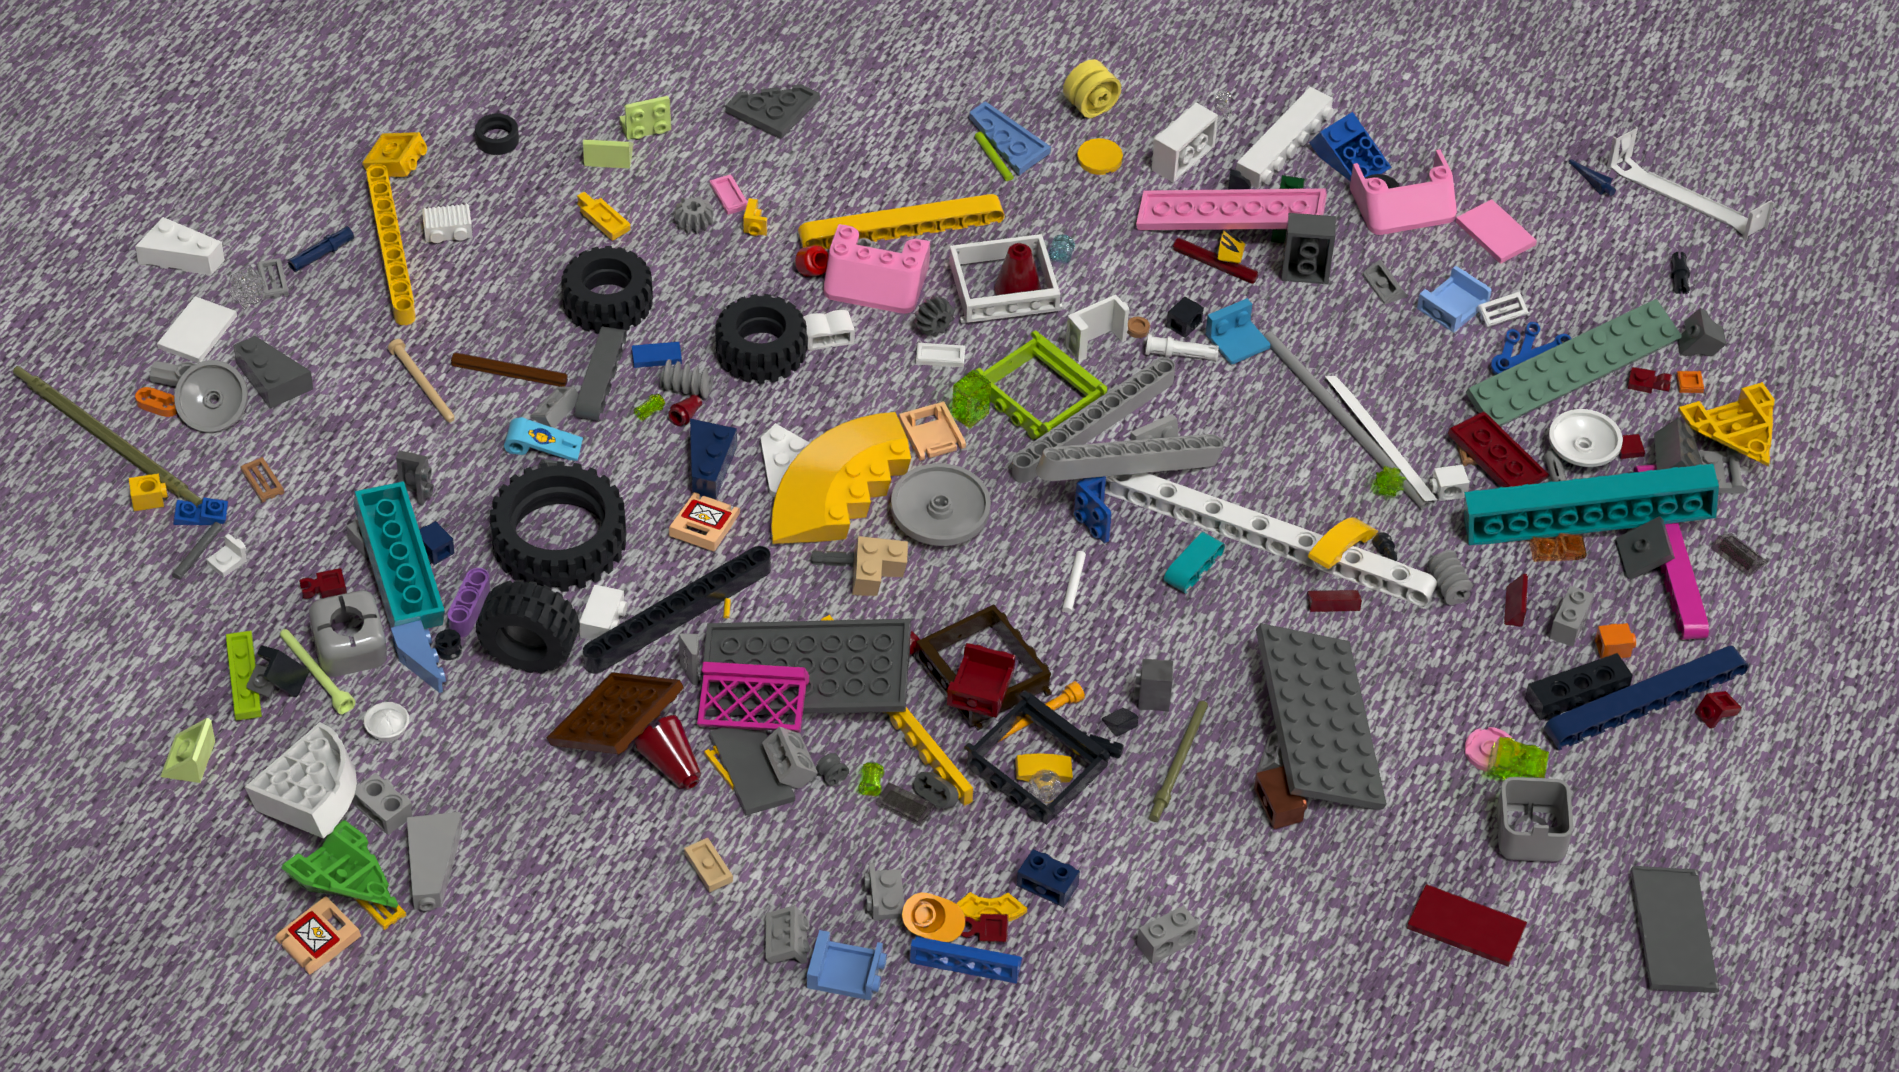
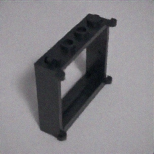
(1059, 729)

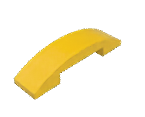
(1339, 539)

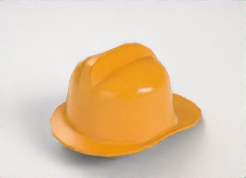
(943, 916)

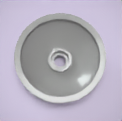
(200, 386)

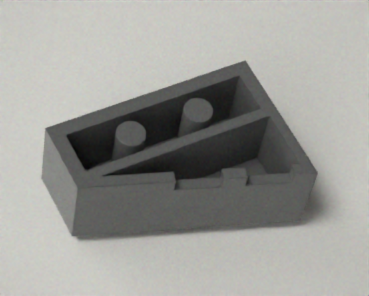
(271, 371)
(1676, 446)

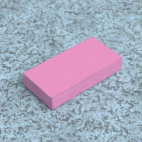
(729, 194)

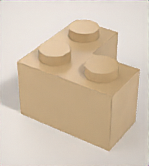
(876, 559)

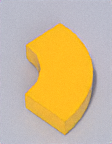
(1006, 904)

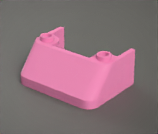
(1406, 206)

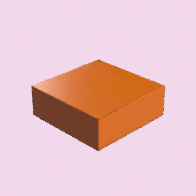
(1690, 382)

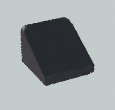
(1121, 721)

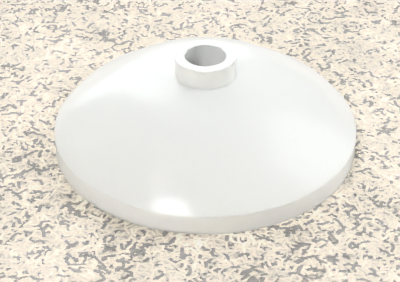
(1585, 429)

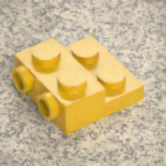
(397, 152)

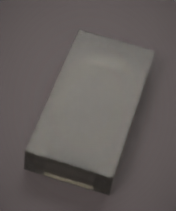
(904, 804)

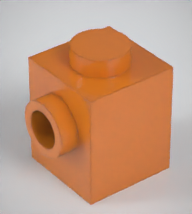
(1615, 639)

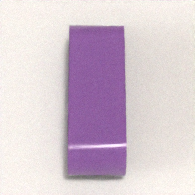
(469, 601)

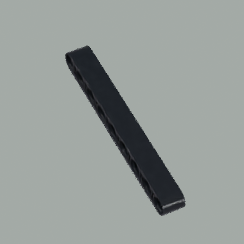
(676, 609)

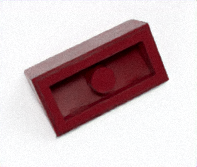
(1334, 600)
(1516, 601)

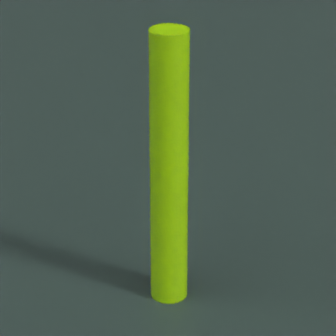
(994, 157)

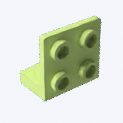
(646, 118)

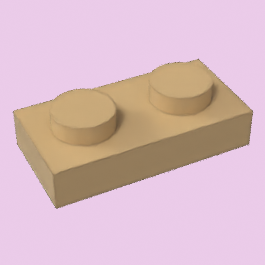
(708, 865)

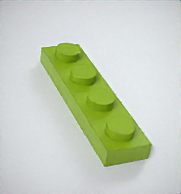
(241, 665)

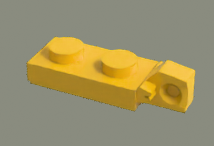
(603, 216)

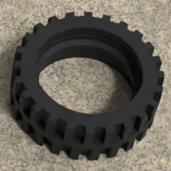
(558, 486)

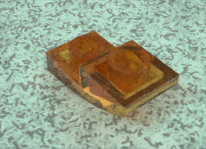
(1563, 548)

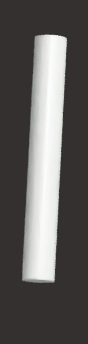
(1074, 581)

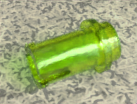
(650, 406)

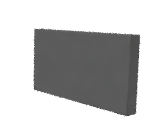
(750, 769)

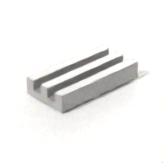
(276, 291)

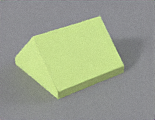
(607, 153)
(190, 753)

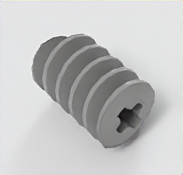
(686, 380)
(1450, 577)

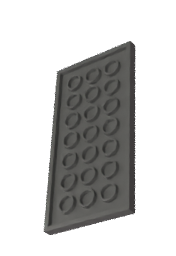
(848, 662)
(1320, 717)

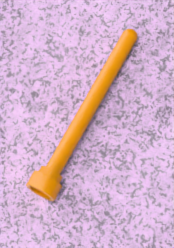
(1072, 694)

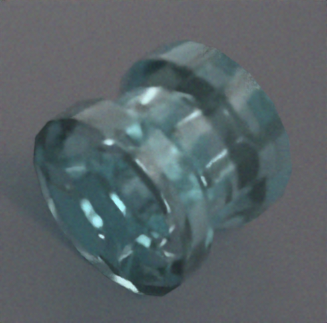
(1062, 249)

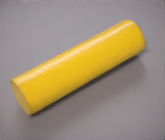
(727, 602)

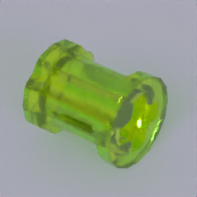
(871, 779)

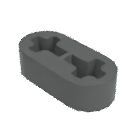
(934, 794)

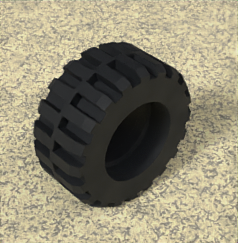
(601, 268)
(761, 360)
(527, 626)

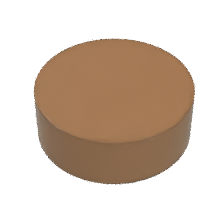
(1138, 327)

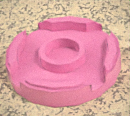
(1479, 746)

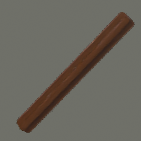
(509, 369)

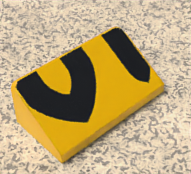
(1230, 248)

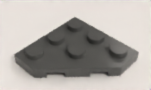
(773, 109)

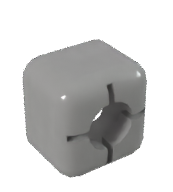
(334, 650)
(1535, 795)

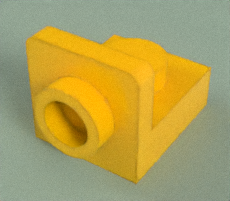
(752, 219)

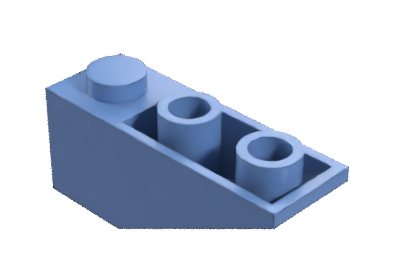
(415, 653)

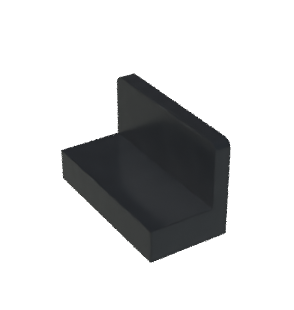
(283, 670)

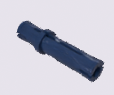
(329, 244)

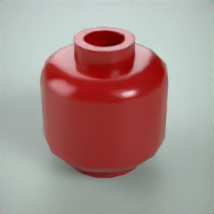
(811, 260)

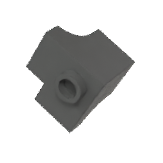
(1701, 335)

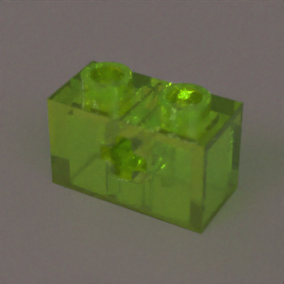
(971, 399)
(1516, 760)

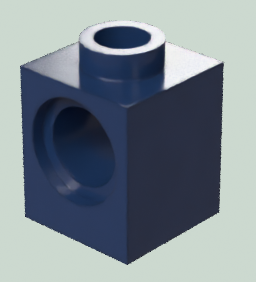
(437, 542)

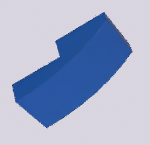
(206, 514)

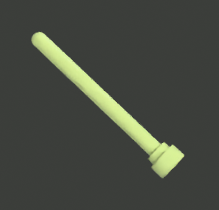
(341, 700)

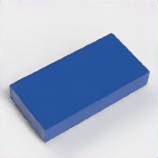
(656, 354)

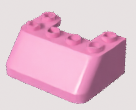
(875, 275)

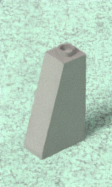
(432, 854)

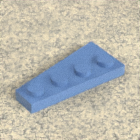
(1009, 138)

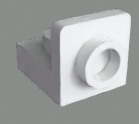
(228, 557)

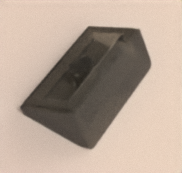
(1738, 554)

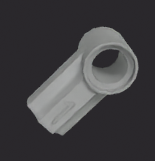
(168, 373)

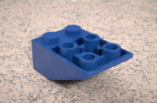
(1348, 144)

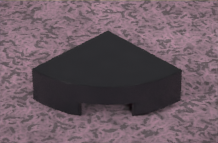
(1237, 181)

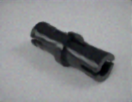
(1680, 273)

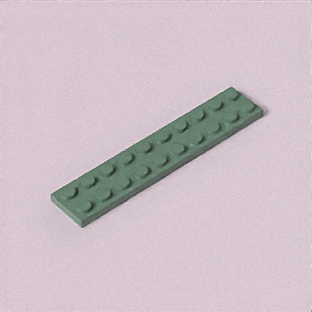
(1574, 363)

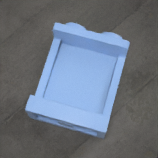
(1454, 300)

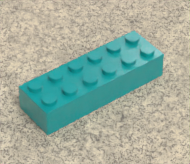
(398, 556)

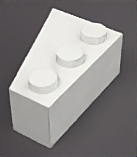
(179, 247)

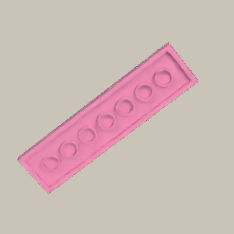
(1226, 208)

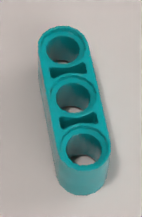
(1194, 561)

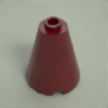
(1017, 272)
(670, 752)

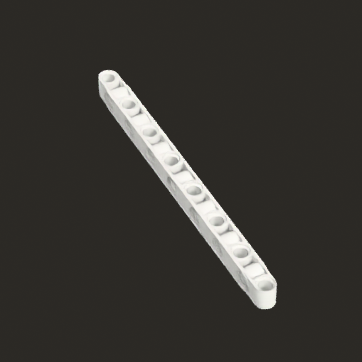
(1269, 534)

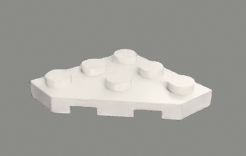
(779, 450)

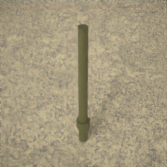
(1163, 796)

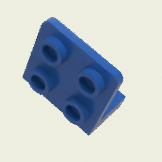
(1091, 507)

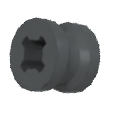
(832, 769)

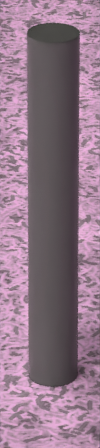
(197, 550)

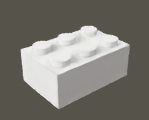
(1184, 142)

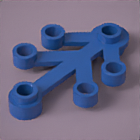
(1525, 352)

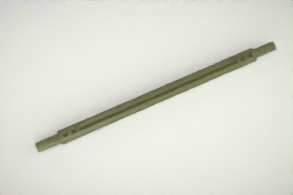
(106, 435)

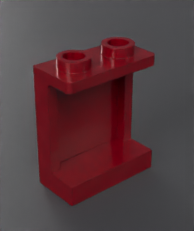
(981, 680)

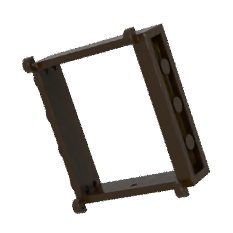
(939, 670)

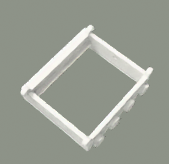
(1009, 304)

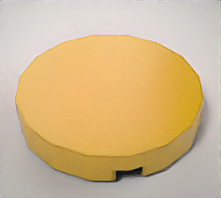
(1100, 156)

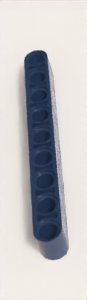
(1645, 696)

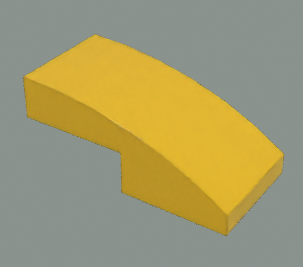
(1031, 763)

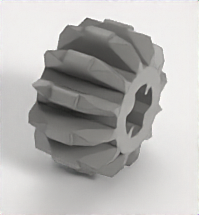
(694, 214)

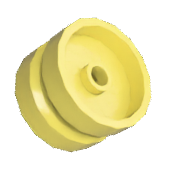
(1092, 88)

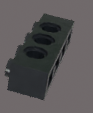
(1578, 686)

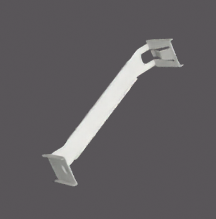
(1757, 218)

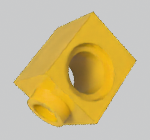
(147, 492)

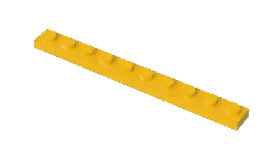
(929, 751)

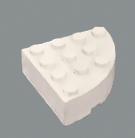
(307, 783)

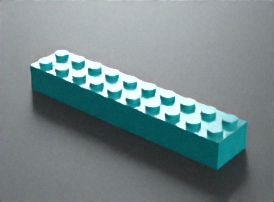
(1590, 504)

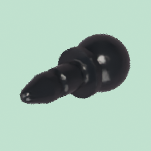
(1385, 545)

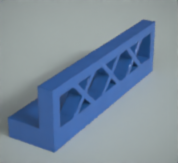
(965, 959)

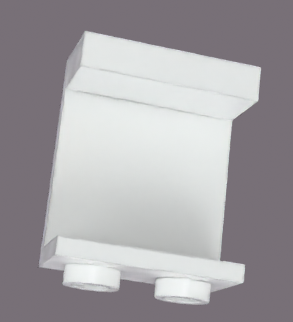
(1094, 321)

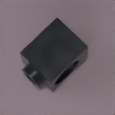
(1184, 317)

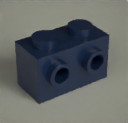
(1048, 878)

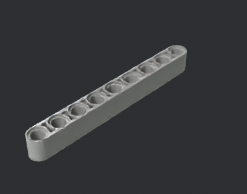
(1097, 416)
(1129, 457)

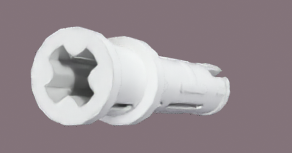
(1170, 347)

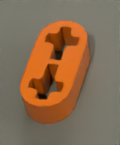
(157, 402)

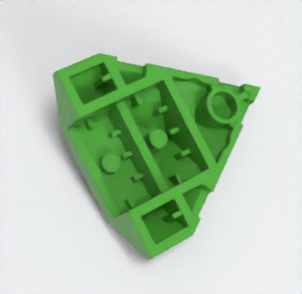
(342, 868)

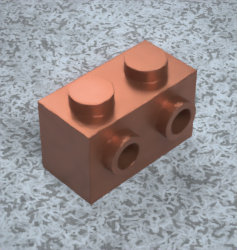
(1275, 797)

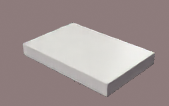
(197, 329)

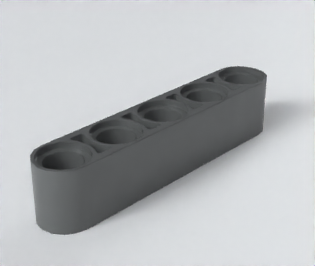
(599, 373)

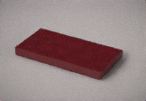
(1496, 452)
(1467, 925)

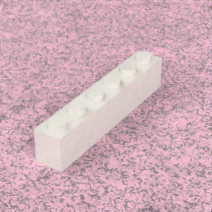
(1285, 137)

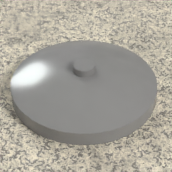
(940, 504)

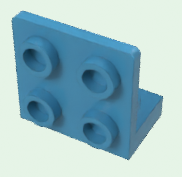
(1235, 333)

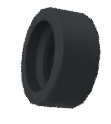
(496, 146)

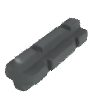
(832, 558)

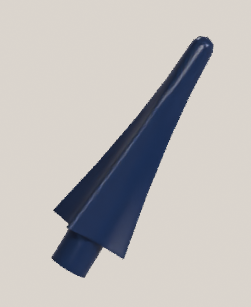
(1599, 182)

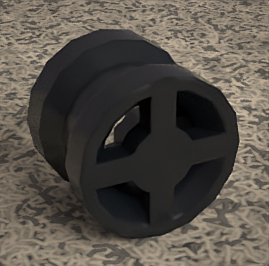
(452, 640)

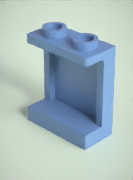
(845, 968)

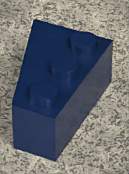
(710, 456)

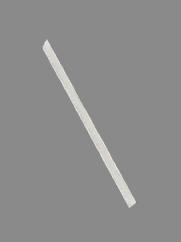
(1382, 439)

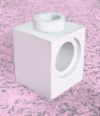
(1449, 482)

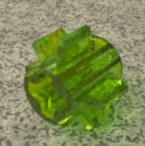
(1389, 481)

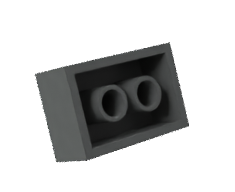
(1308, 248)

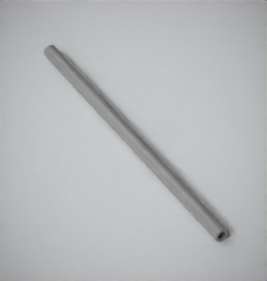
(1340, 413)

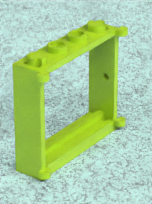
(1060, 363)

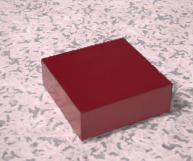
(1631, 447)

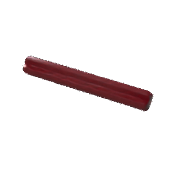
(1211, 259)

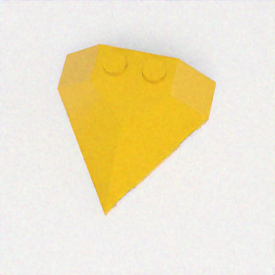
(1740, 424)

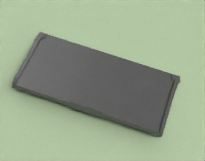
(1674, 929)

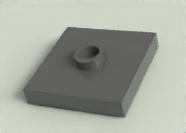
(1645, 548)

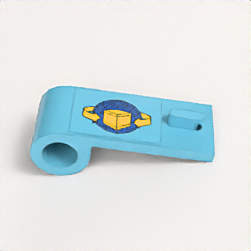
(527, 433)

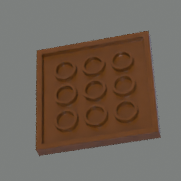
(615, 713)

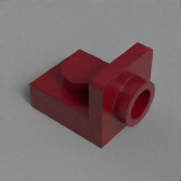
(1717, 706)

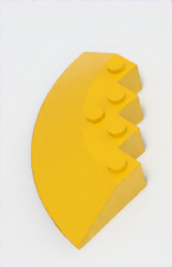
(837, 477)

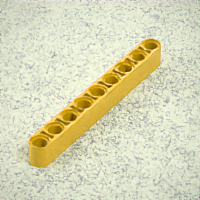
(907, 220)
(391, 244)

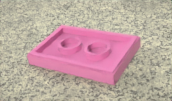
(1496, 231)

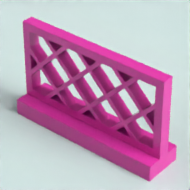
(759, 676)

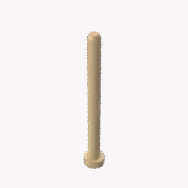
(398, 347)

